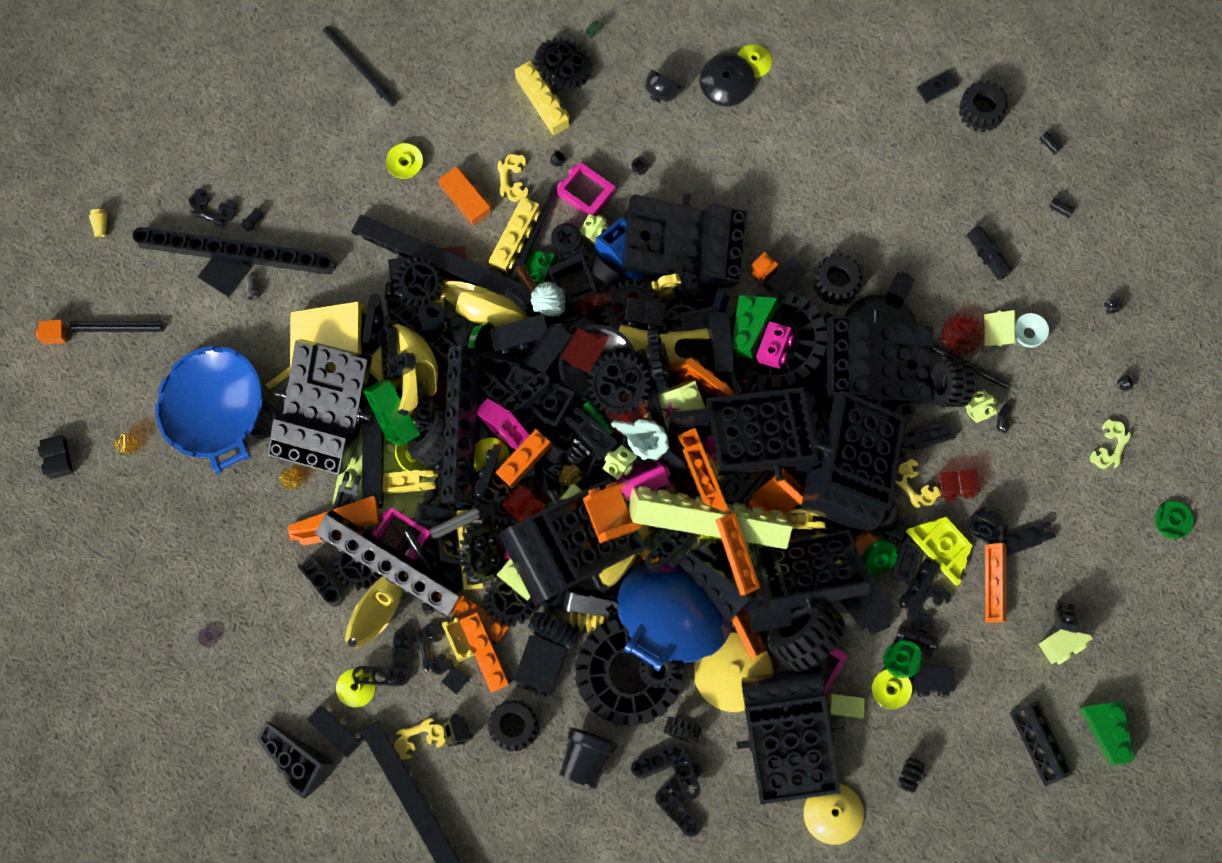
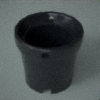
(586, 757)

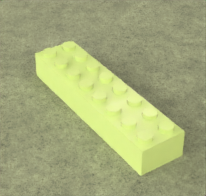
(694, 516)

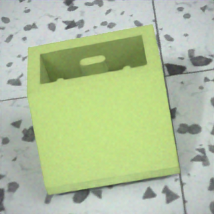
(1062, 643)

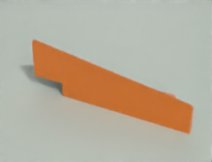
(702, 470)
(361, 513)

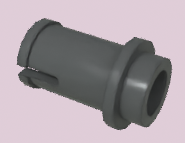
(250, 287)

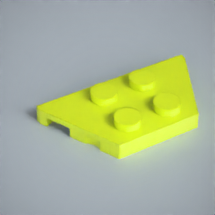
(944, 545)

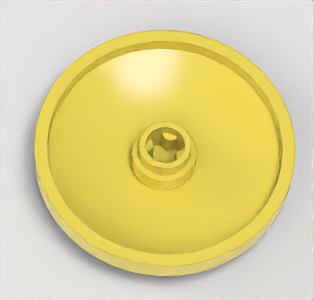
(721, 674)

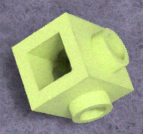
(593, 227)
(981, 406)
(619, 462)

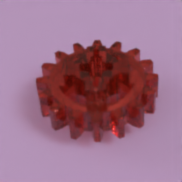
(968, 327)

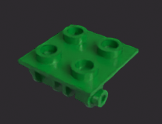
(537, 266)

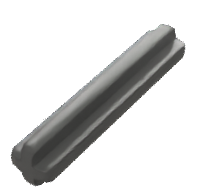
(456, 522)

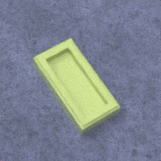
(845, 706)

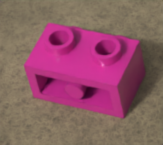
(775, 345)

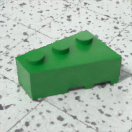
(751, 323)
(385, 405)

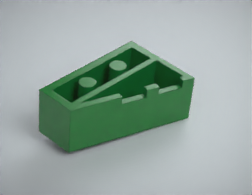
(1110, 730)

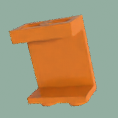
(778, 494)
(609, 512)

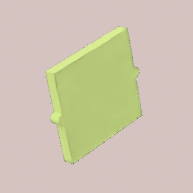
(1000, 328)

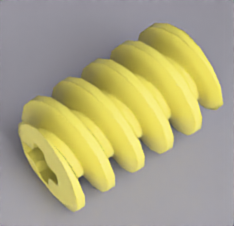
(589, 621)

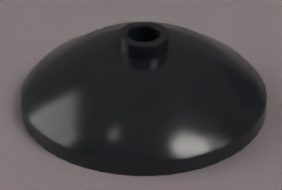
(728, 90)

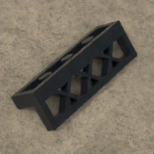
(1047, 742)

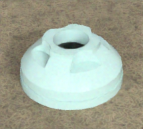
(1034, 322)

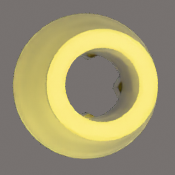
(99, 222)

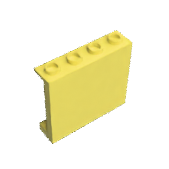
(331, 326)

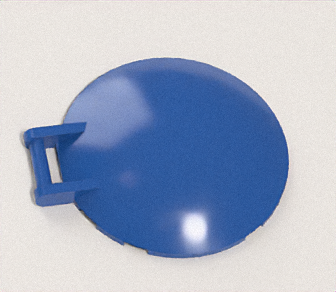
(210, 405)
(669, 616)

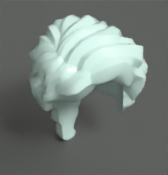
(548, 299)
(644, 437)

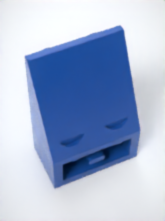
(611, 245)

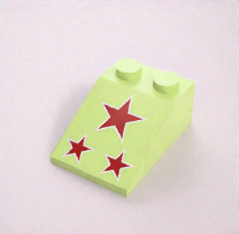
(680, 398)

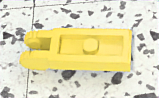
(407, 481)
(802, 519)

